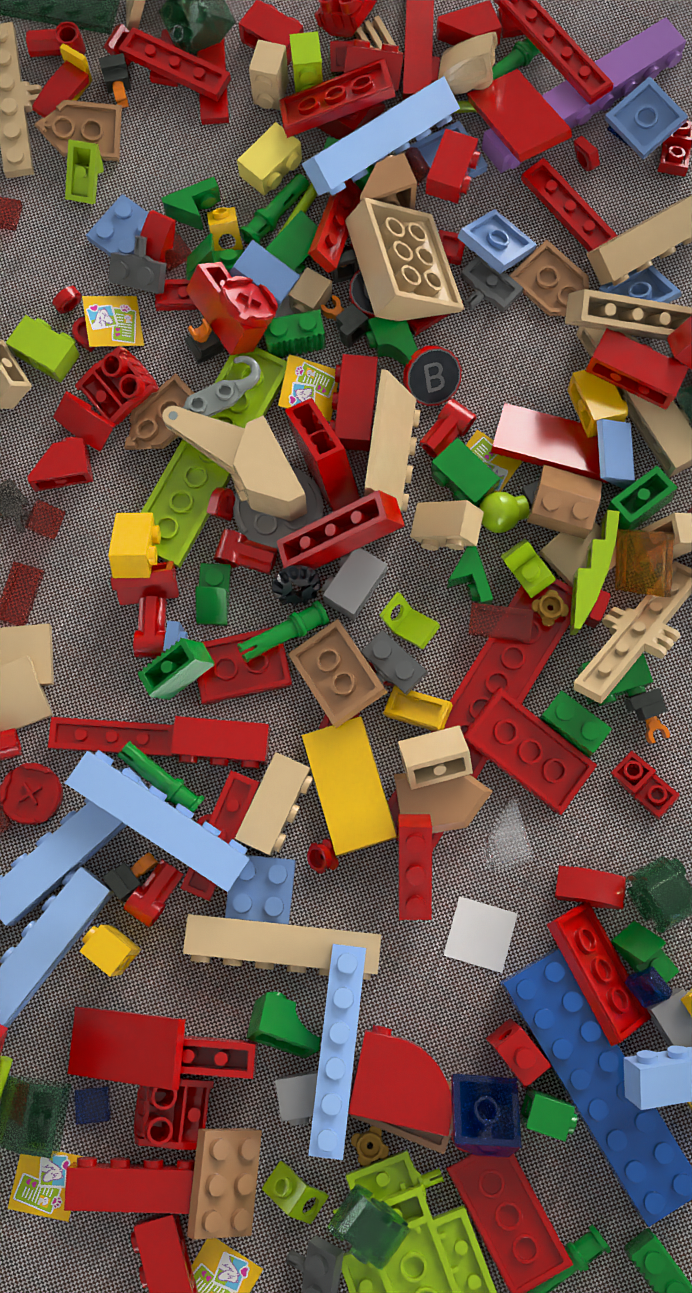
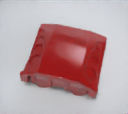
(342, 16)
(117, 384)
(172, 1116)

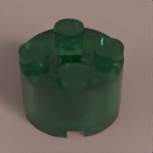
(661, 892)
(369, 1227)

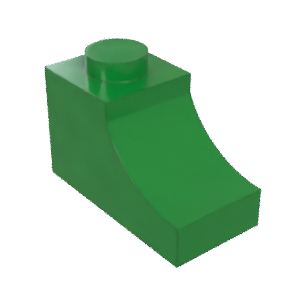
(391, 339)
(278, 1026)

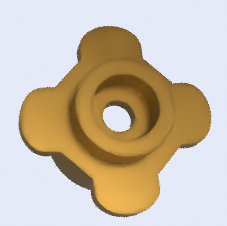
(552, 599)
(367, 1155)

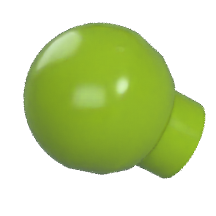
(503, 511)

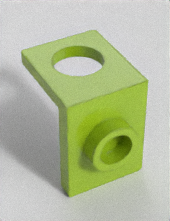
(409, 623)
(292, 1193)

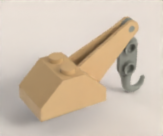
(247, 453)

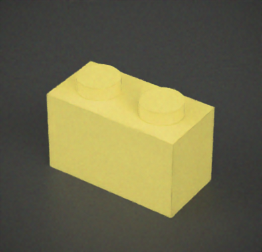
(270, 159)

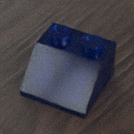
(486, 1114)

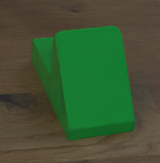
(185, 203)
(206, 253)
(471, 570)
(213, 594)
(643, 949)

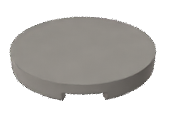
(268, 528)

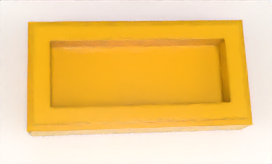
(418, 709)

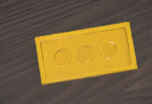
(349, 786)

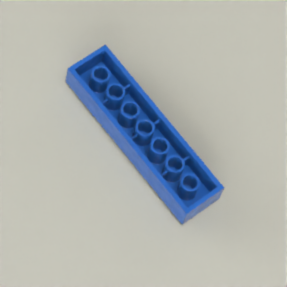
(592, 1075)

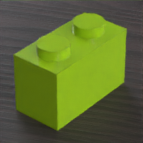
(306, 60)
(43, 347)

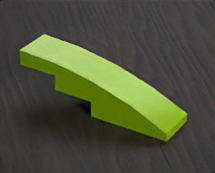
(589, 580)

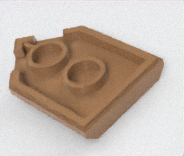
(84, 122)
(549, 279)
(146, 420)
(449, 802)

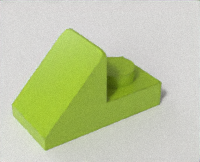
(82, 172)
(528, 568)

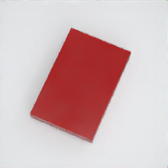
(234, 677)

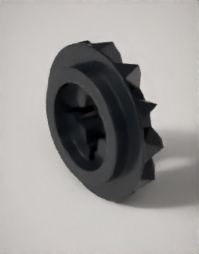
(302, 576)

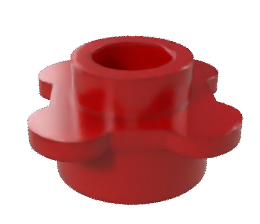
(322, 856)

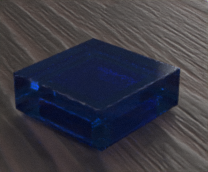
(648, 987)
(92, 1105)

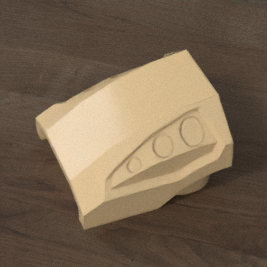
(469, 64)

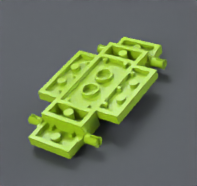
(437, 1252)

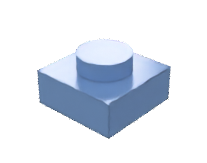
(173, 633)

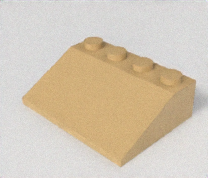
(402, 261)
(392, 440)

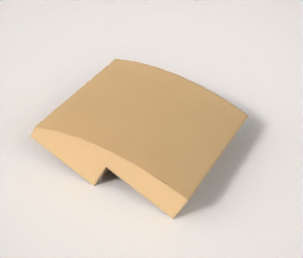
(568, 553)
(21, 695)

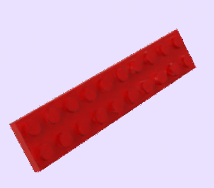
(504, 665)

